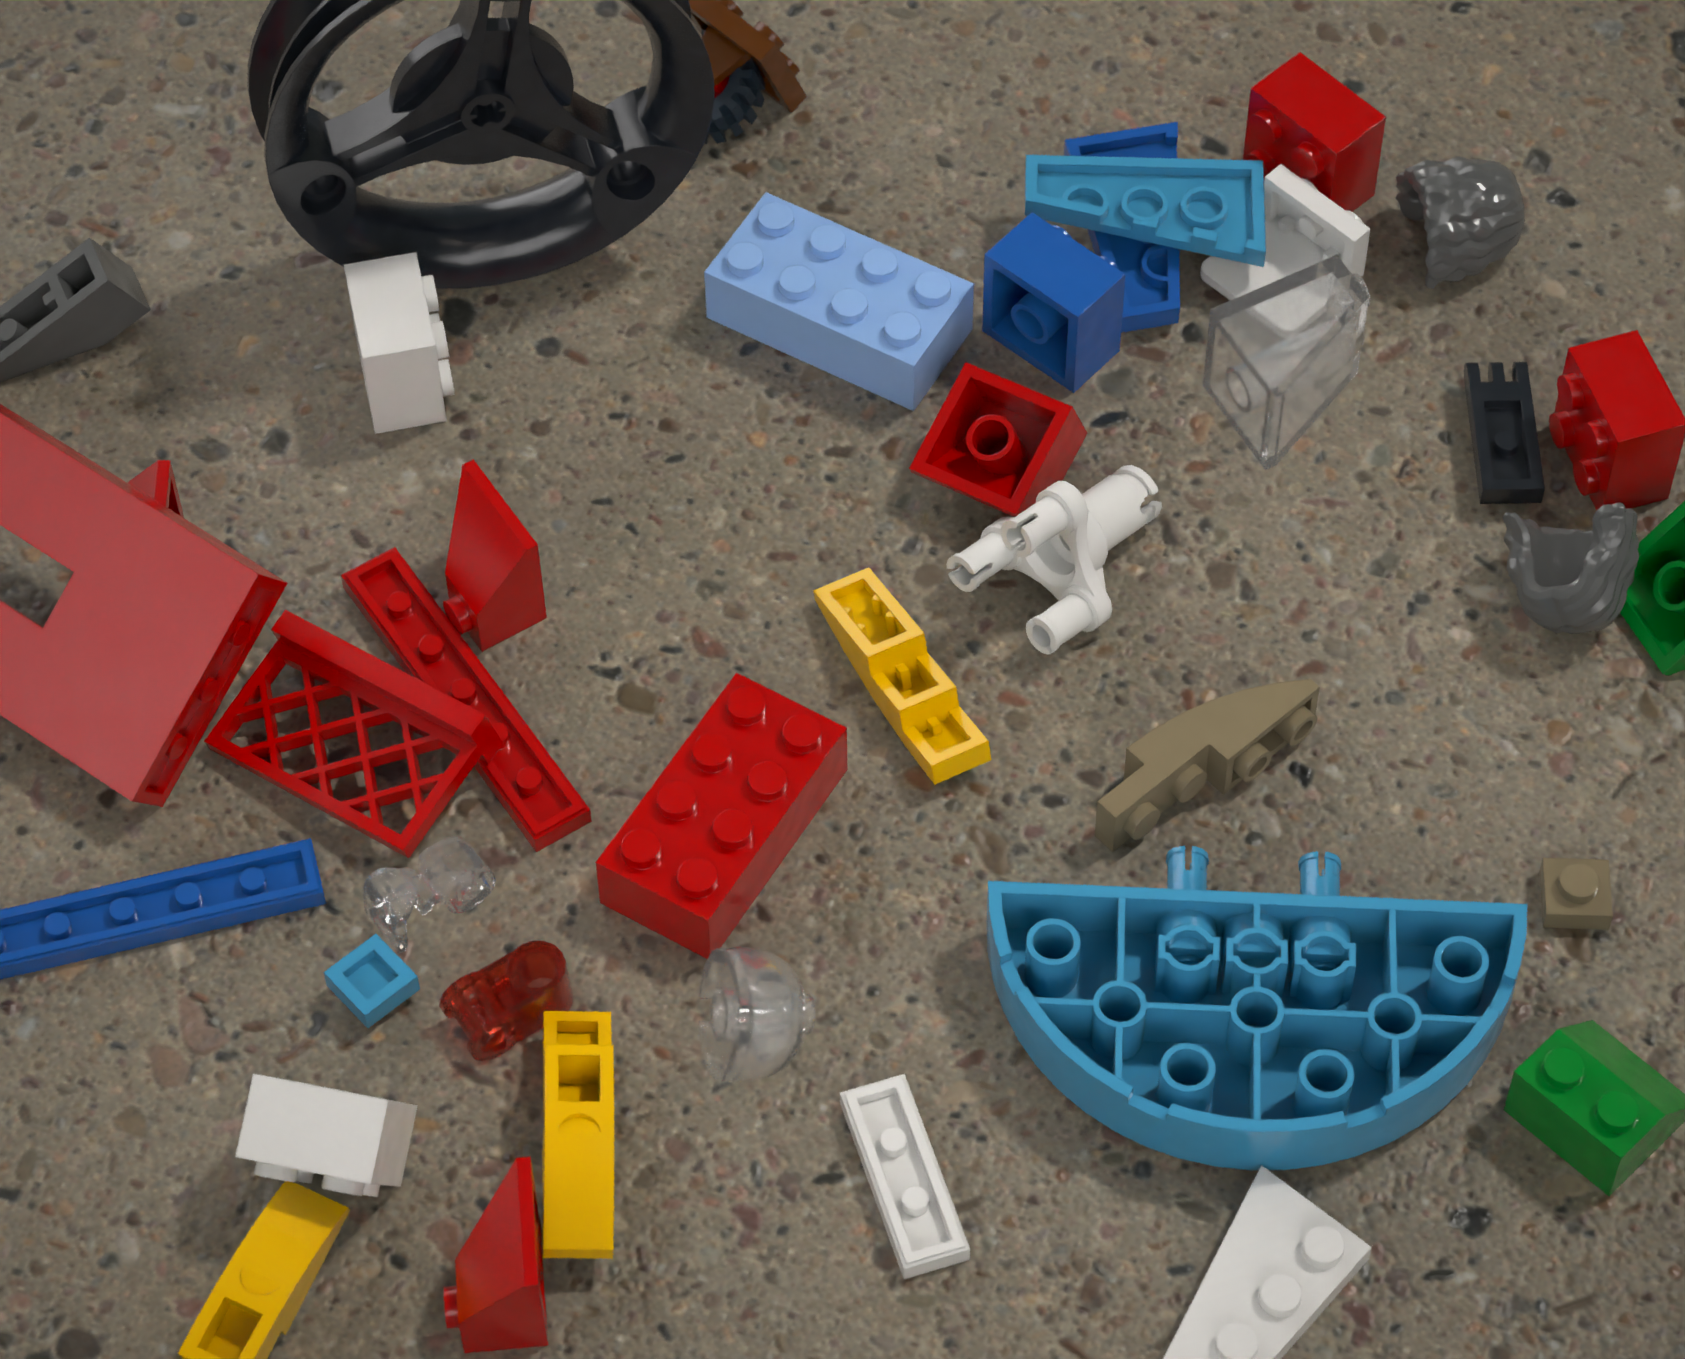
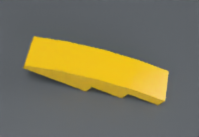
(902, 676)

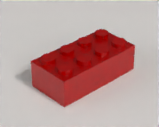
(722, 816)

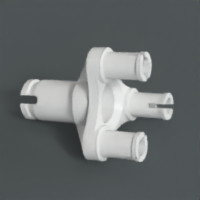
(1064, 548)

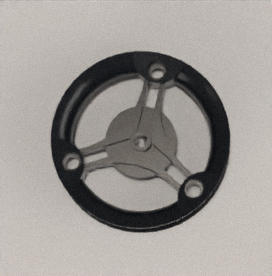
(475, 99)

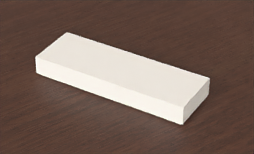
(904, 1176)

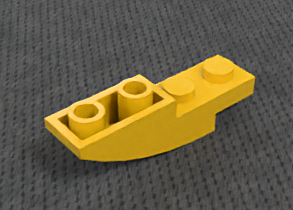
(578, 1135)
(266, 1277)

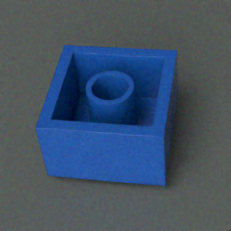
(1053, 301)

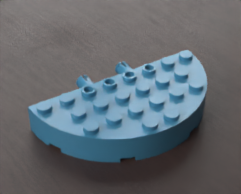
(1253, 1017)

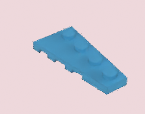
(1164, 201)

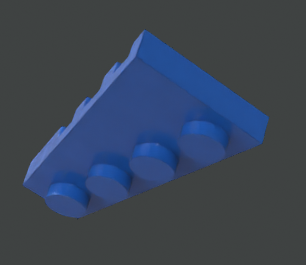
(1150, 268)

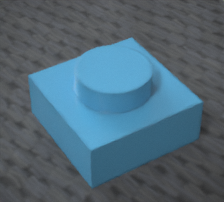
(371, 980)

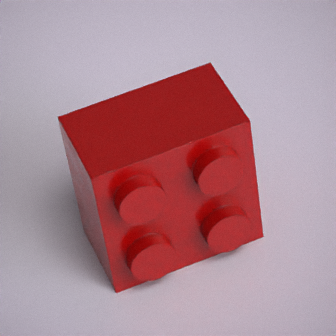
(1315, 131)
(1618, 422)

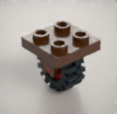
(743, 64)

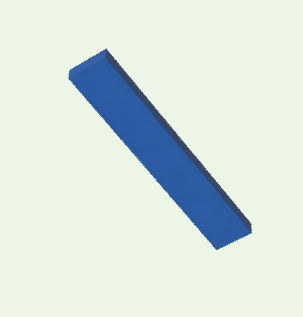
(159, 908)

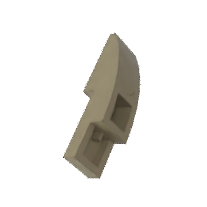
(1212, 742)

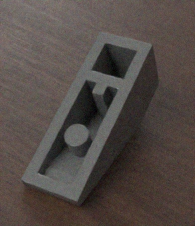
(69, 310)

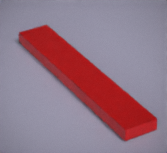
(434, 652)

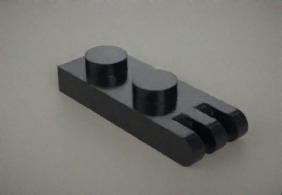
(1504, 435)

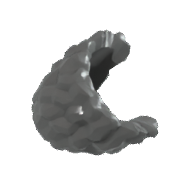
(1468, 211)
(1572, 576)

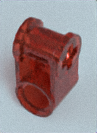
(504, 1002)

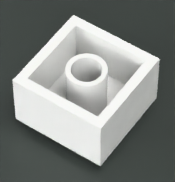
(399, 342)
(325, 1131)

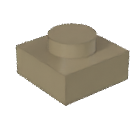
(1576, 893)

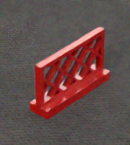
(368, 683)

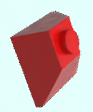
(490, 565)
(501, 1272)

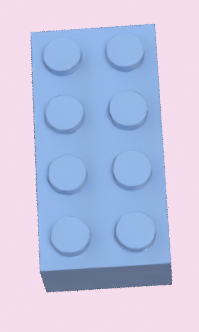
(839, 301)

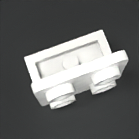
(1299, 232)

